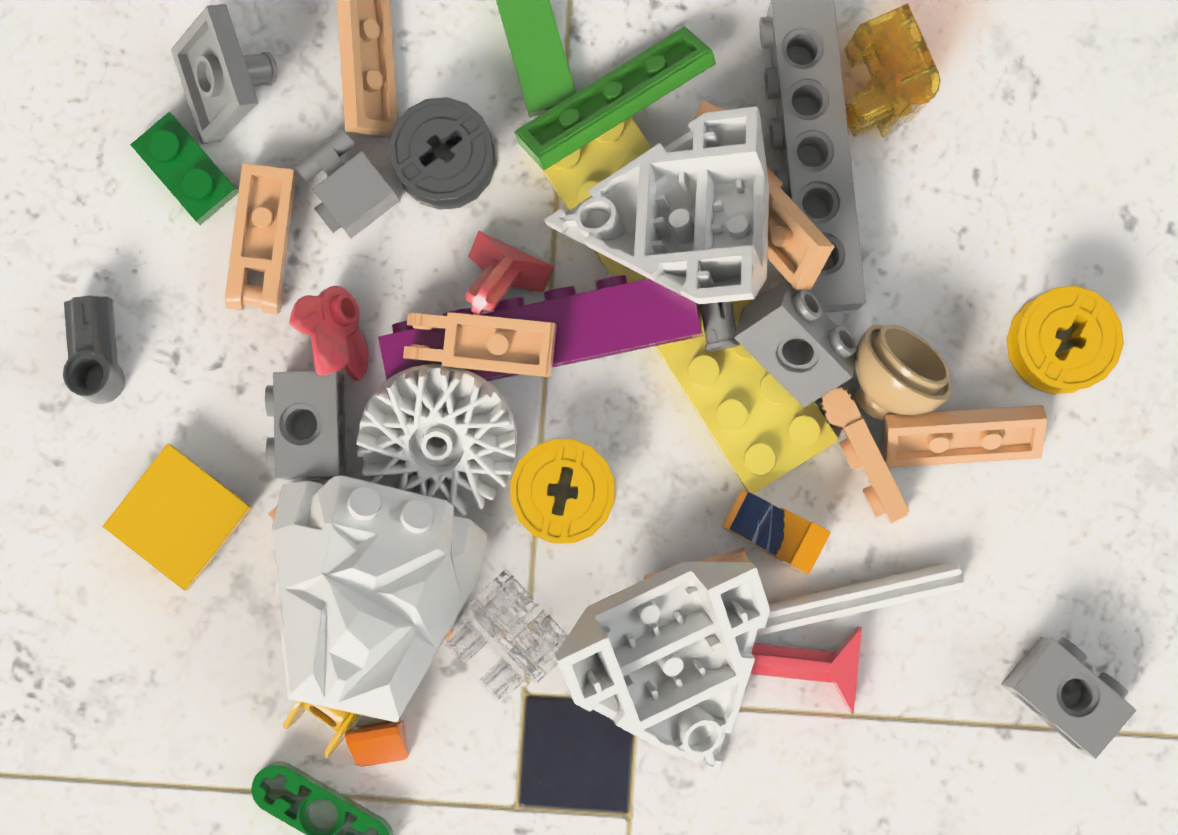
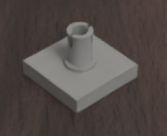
(217, 74)

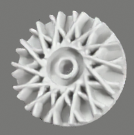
(443, 402)

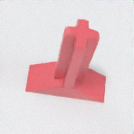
(503, 268)
(813, 664)

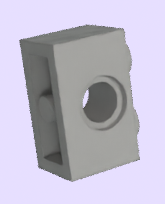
(804, 368)
(324, 451)
(1096, 715)

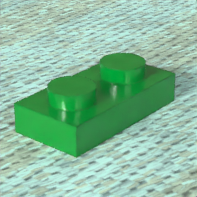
(184, 168)

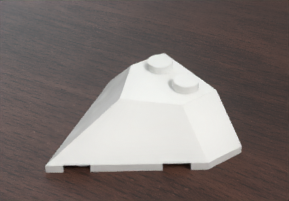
(686, 211)
(670, 656)

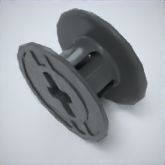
(454, 128)

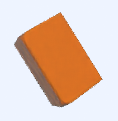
(377, 743)

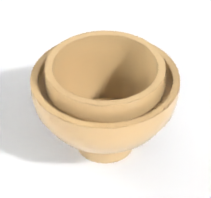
(899, 373)

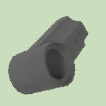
(91, 344)

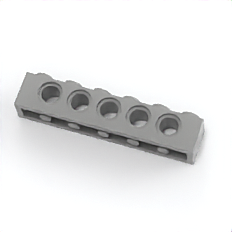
(815, 28)

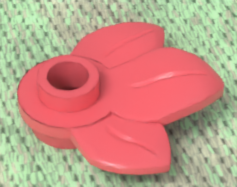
(334, 331)

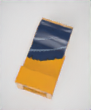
(776, 531)

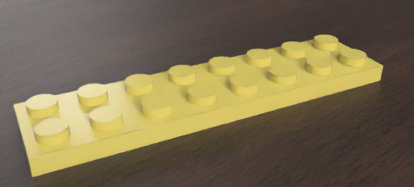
(737, 399)

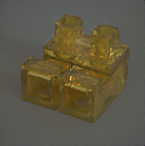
(900, 72)

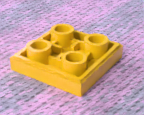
(177, 517)

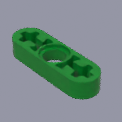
(295, 781)

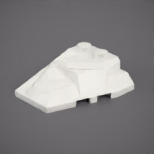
(367, 590)

